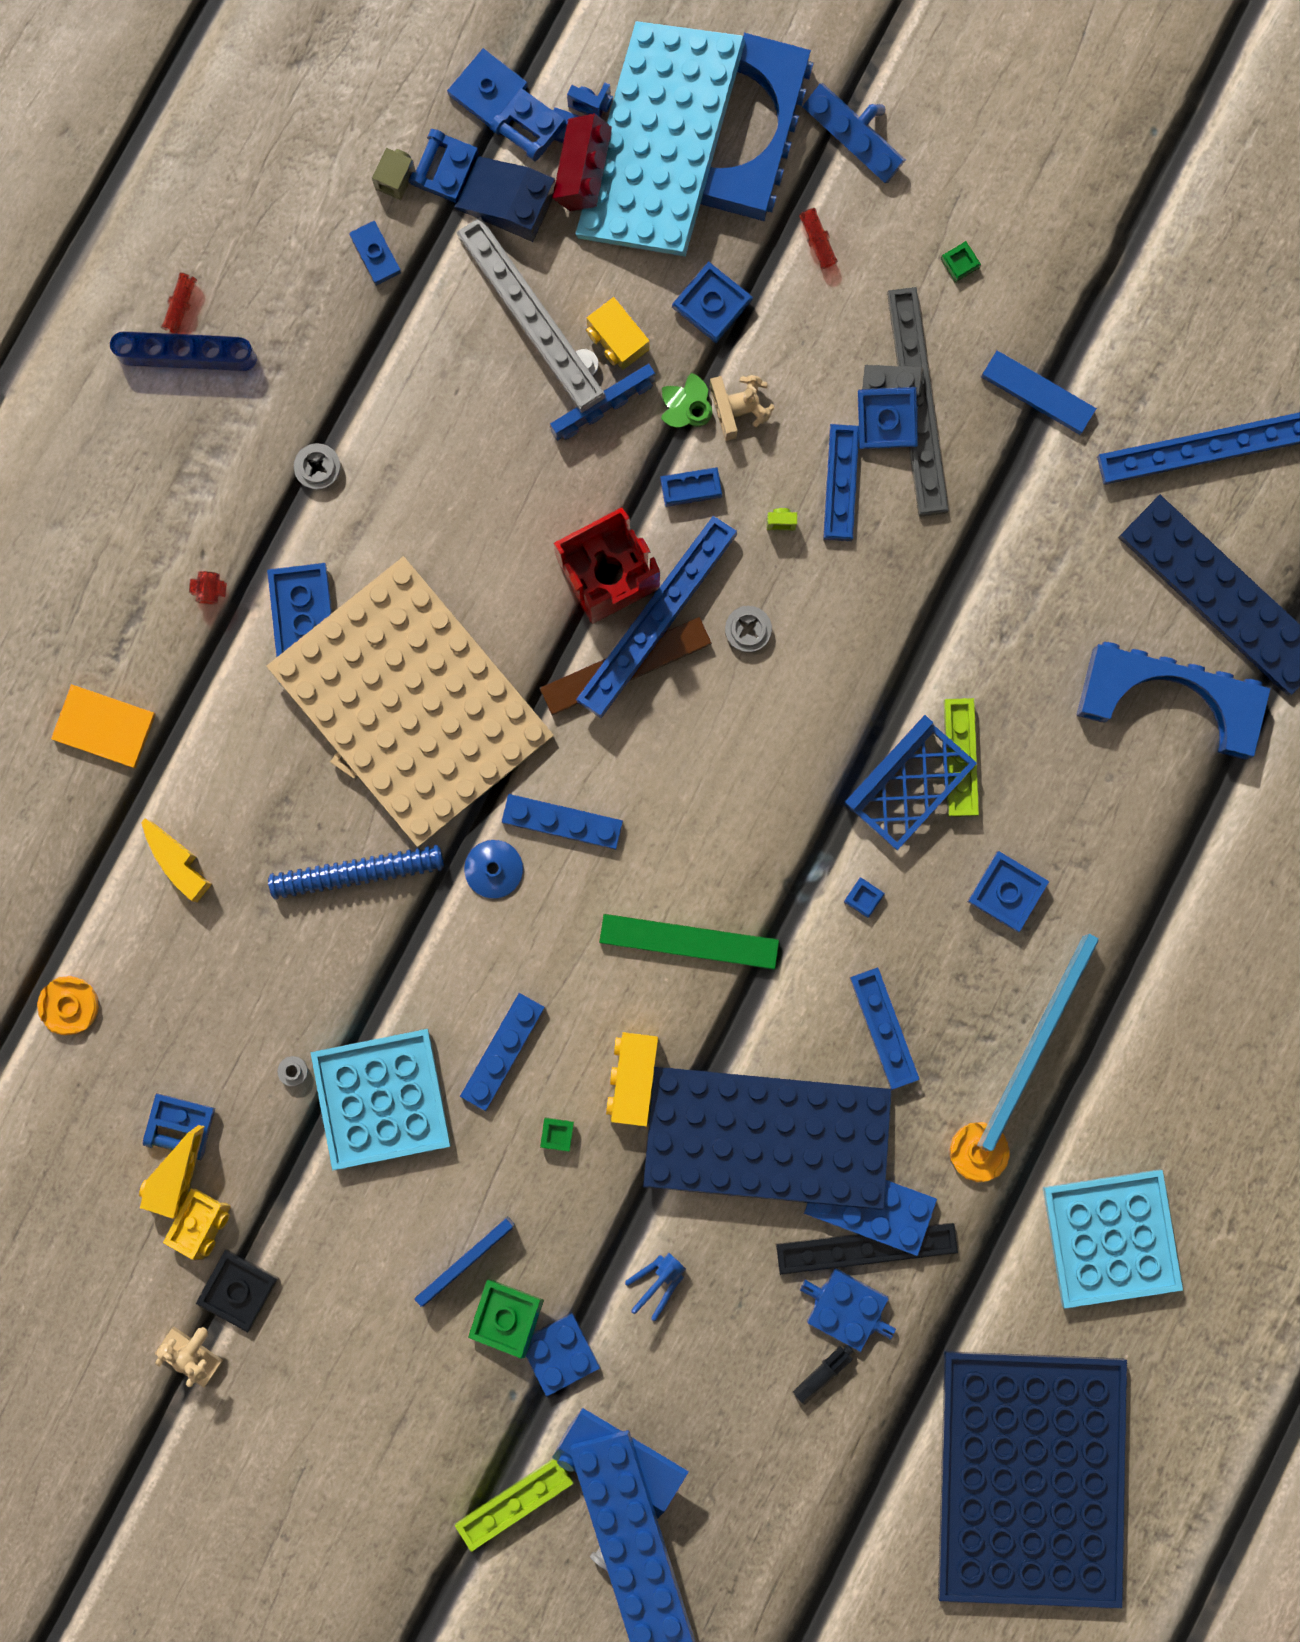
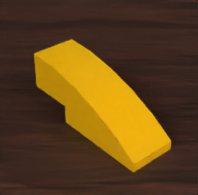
(175, 861)

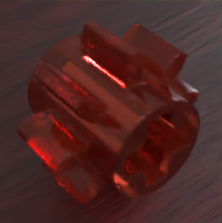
(207, 587)

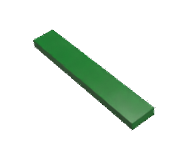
(689, 941)

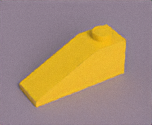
(170, 1182)

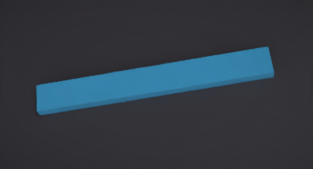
(1038, 1042)

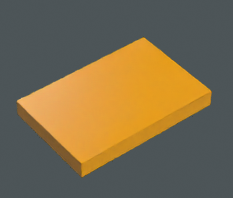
(103, 726)

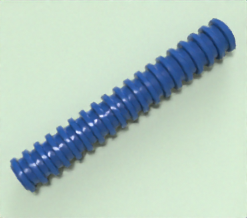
(355, 872)

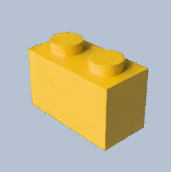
(617, 334)

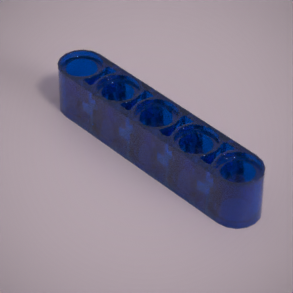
(172, 343)

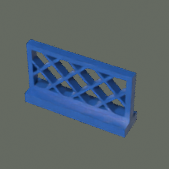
(892, 764)

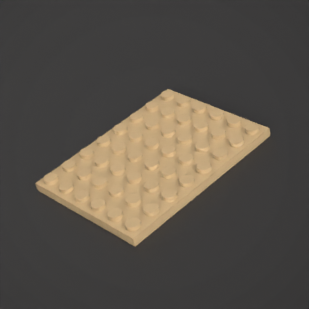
(410, 701)

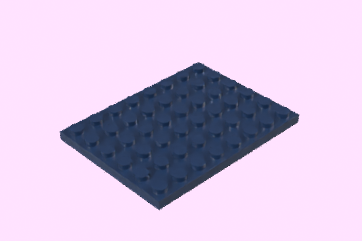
(1032, 1479)

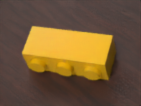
(632, 1079)

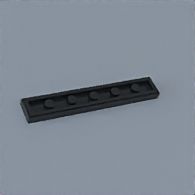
(859, 1250)

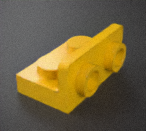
(197, 1225)

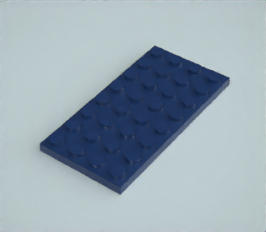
(768, 1138)

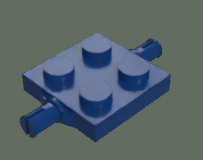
(847, 1309)

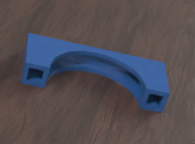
(781, 73)
(1235, 703)

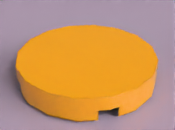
(68, 1005)
(973, 1161)

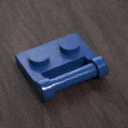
(533, 117)
(452, 169)
(180, 1116)

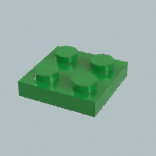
(506, 1318)

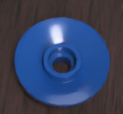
(507, 876)

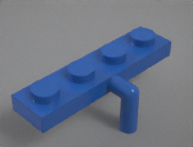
(855, 131)

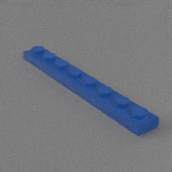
(1199, 448)
(656, 617)

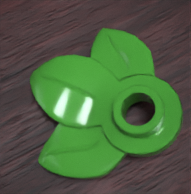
(684, 401)

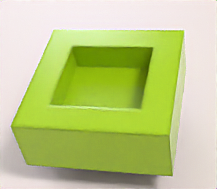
(781, 519)

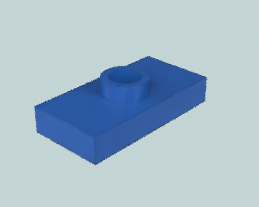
(375, 253)
(691, 487)

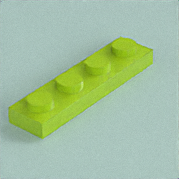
(960, 728)
(513, 1504)

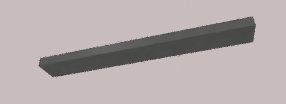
(911, 351)

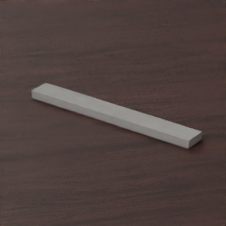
(531, 315)

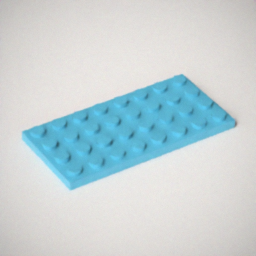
(662, 137)

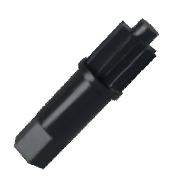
(823, 1374)

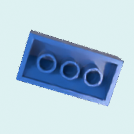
(660, 1474)

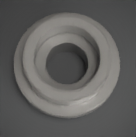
(302, 1071)

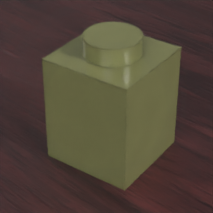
(393, 173)

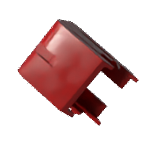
(619, 547)

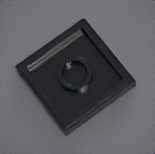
(237, 1290)

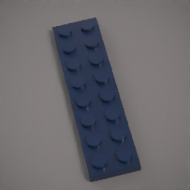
(1218, 591)

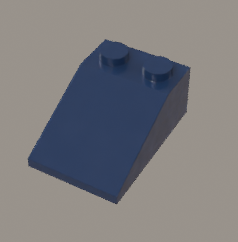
(507, 196)

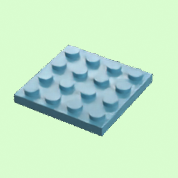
(380, 1099)
(1112, 1238)

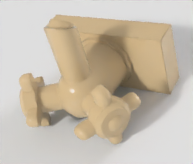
(738, 404)
(189, 1356)

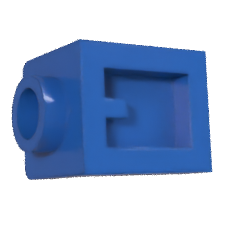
(587, 102)

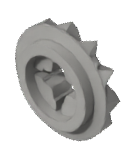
(316, 453)
(748, 615)

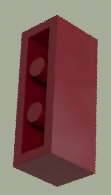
(582, 162)

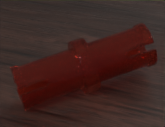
(818, 238)
(178, 303)

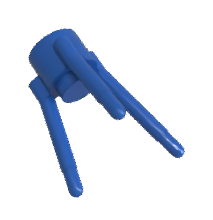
(669, 1270)

